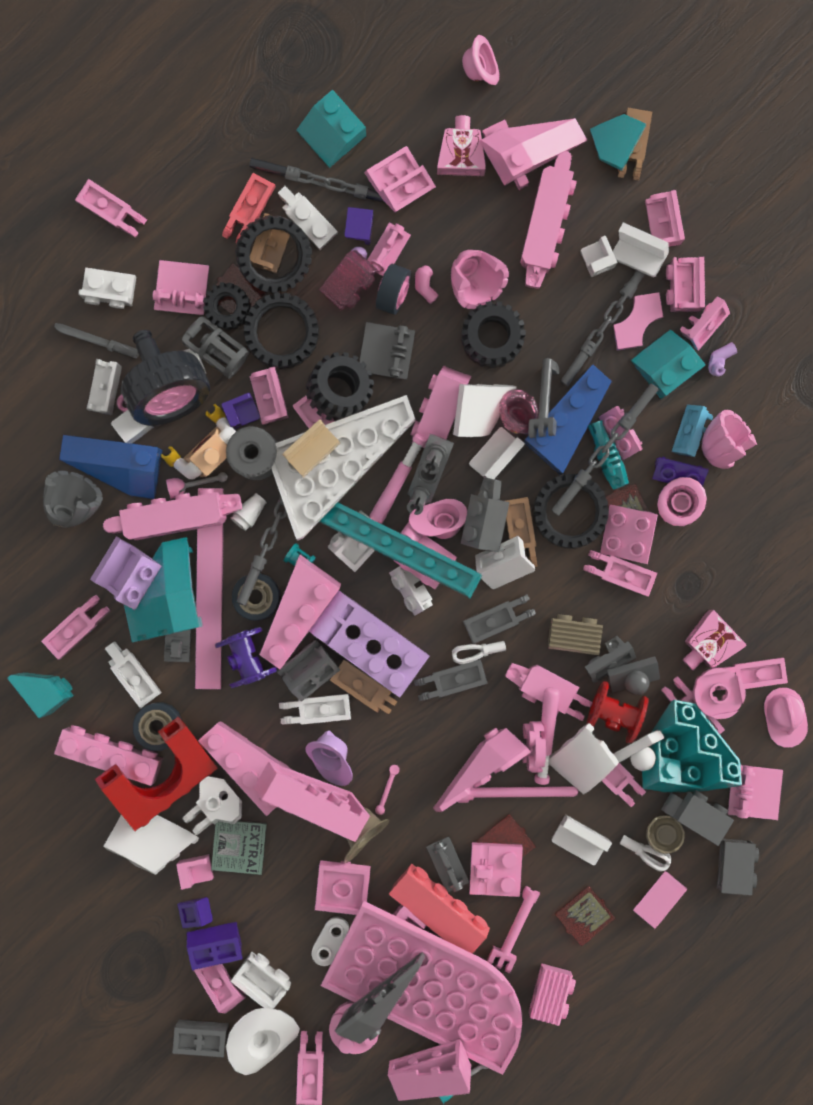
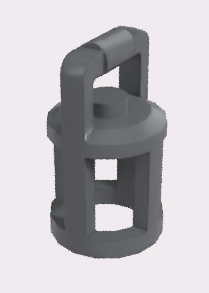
(212, 345)

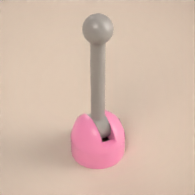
(177, 486)

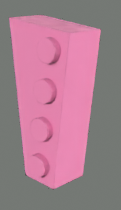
(301, 605)
(239, 759)
(312, 800)

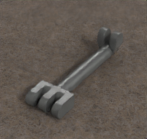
(543, 422)

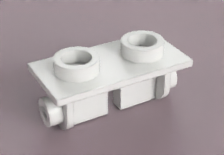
(414, 598)

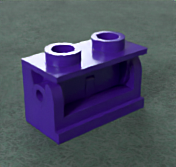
(214, 946)

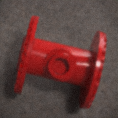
(615, 715)

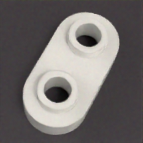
(329, 941)

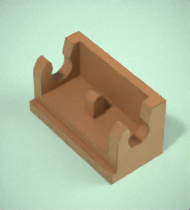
(269, 249)

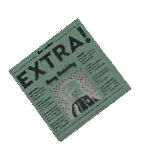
(239, 847)

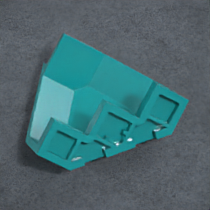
(169, 600)

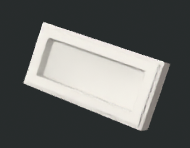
(641, 755)

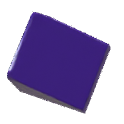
(195, 912)

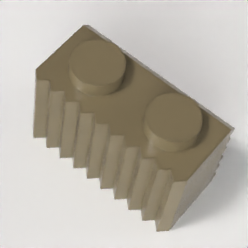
(575, 636)

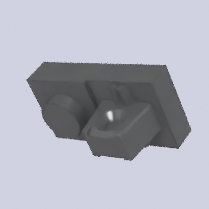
(178, 647)
(618, 655)

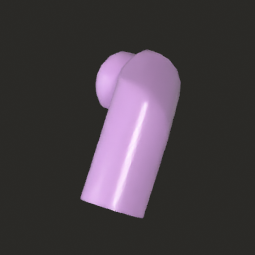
(718, 358)

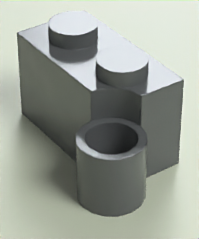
(699, 815)

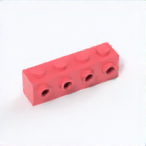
(439, 910)

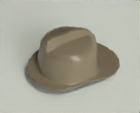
(371, 829)

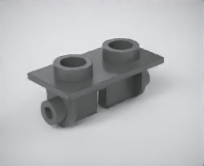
(448, 864)

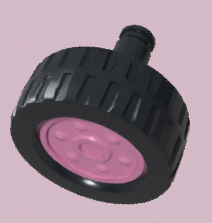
(163, 384)

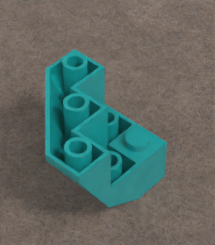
(690, 754)

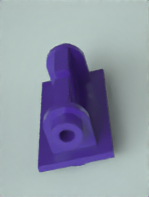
(669, 470)

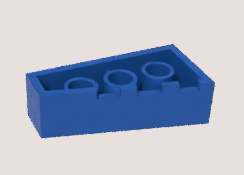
(572, 417)

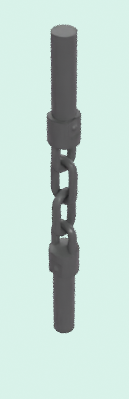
(589, 346)
(625, 422)
(258, 561)

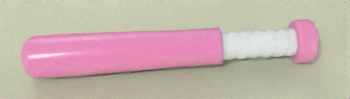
(392, 489)
(549, 714)

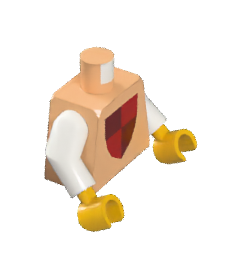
(208, 453)

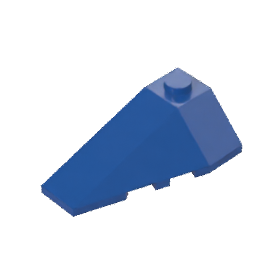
(119, 464)

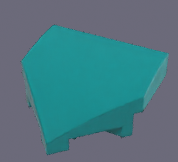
(617, 139)

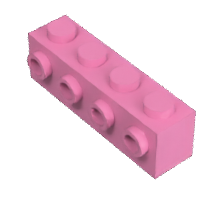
(102, 754)

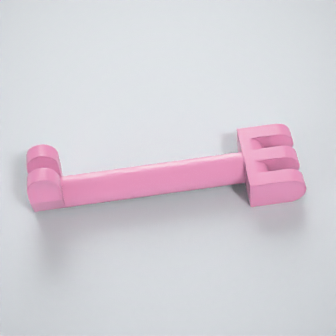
(504, 954)

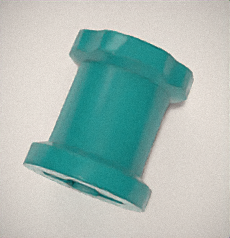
(294, 553)

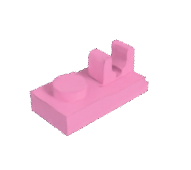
(704, 327)

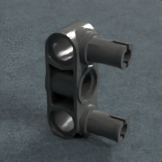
(425, 480)

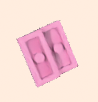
(399, 179)

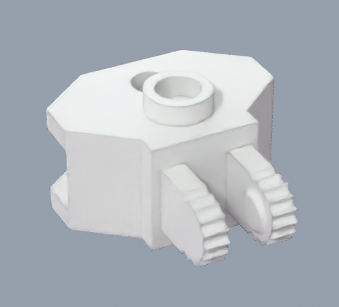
(213, 806)

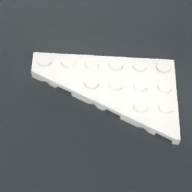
(362, 442)

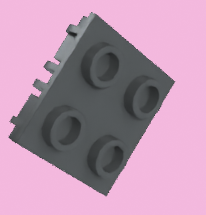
(387, 350)

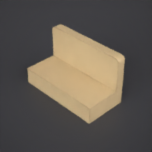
(311, 448)

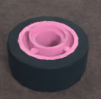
(393, 289)

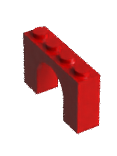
(143, 804)

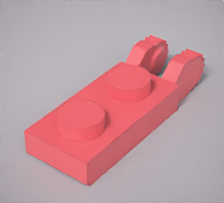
(249, 204)

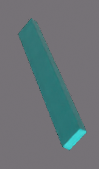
(402, 549)

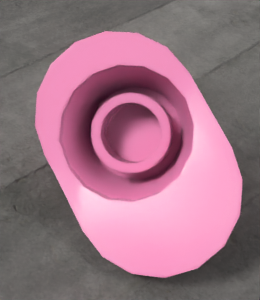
(439, 519)
(785, 717)

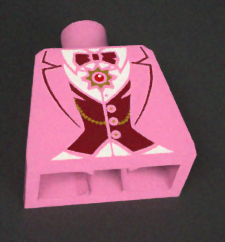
(461, 150)
(712, 642)

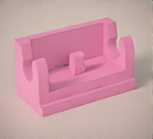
(665, 217)
(269, 396)
(660, 899)

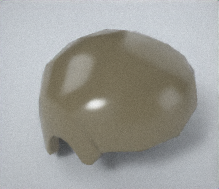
(665, 834)

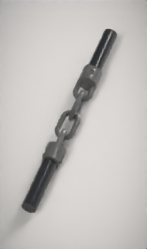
(293, 173)

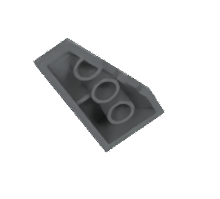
(369, 1013)

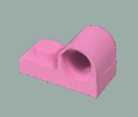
(219, 988)

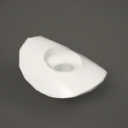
(259, 1039)

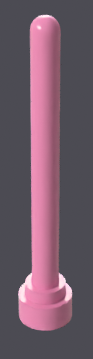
(496, 792)

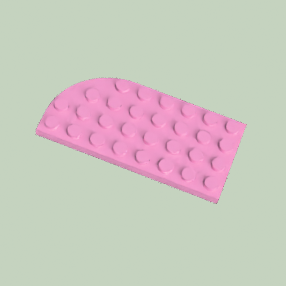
(448, 997)

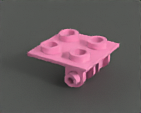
(181, 287)
(629, 534)
(758, 793)

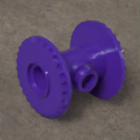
(242, 660)

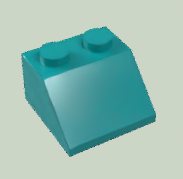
(331, 129)
(668, 363)
(42, 692)

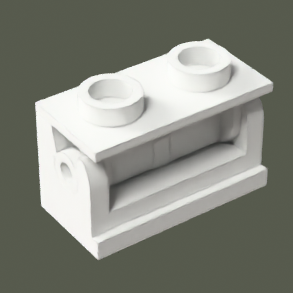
(261, 981)

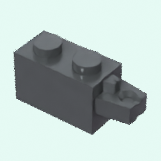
(485, 517)

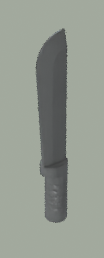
(110, 345)

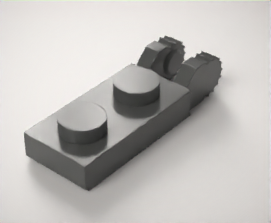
(496, 620)
(453, 680)

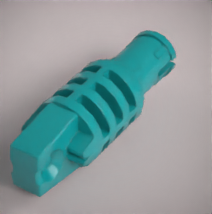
(613, 466)

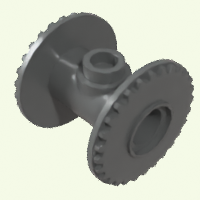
(239, 450)

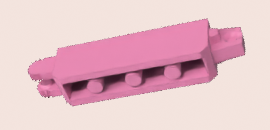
(546, 220)
(173, 516)

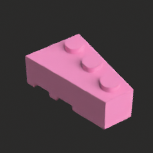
(442, 405)
(431, 1072)

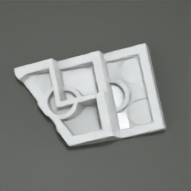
(478, 409)
(583, 760)
(150, 845)

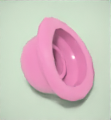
(480, 62)
(681, 501)

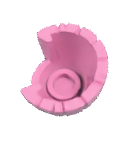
(477, 278)
(726, 440)

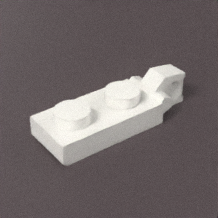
(307, 218)
(132, 675)

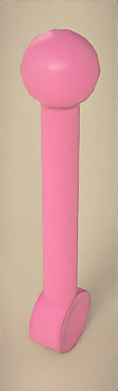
(394, 769)

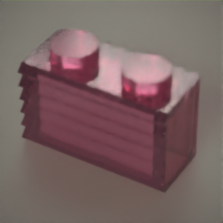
(348, 280)

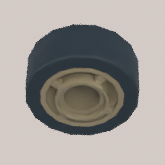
(266, 607)
(143, 725)

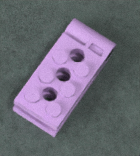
(332, 629)

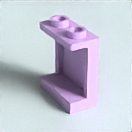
(126, 572)

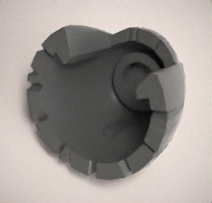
(70, 498)

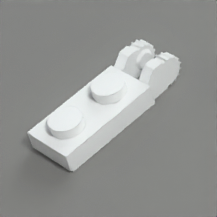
(318, 709)

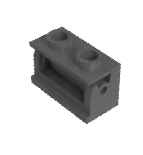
(308, 670)
(737, 867)
(200, 1038)

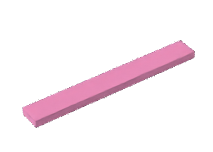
(209, 605)

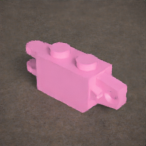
(537, 679)

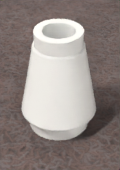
(250, 511)

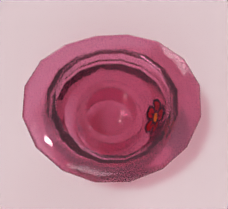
(516, 410)

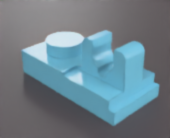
(691, 430)

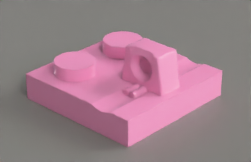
(495, 869)
(341, 887)

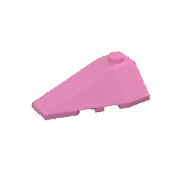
(527, 147)
(493, 754)

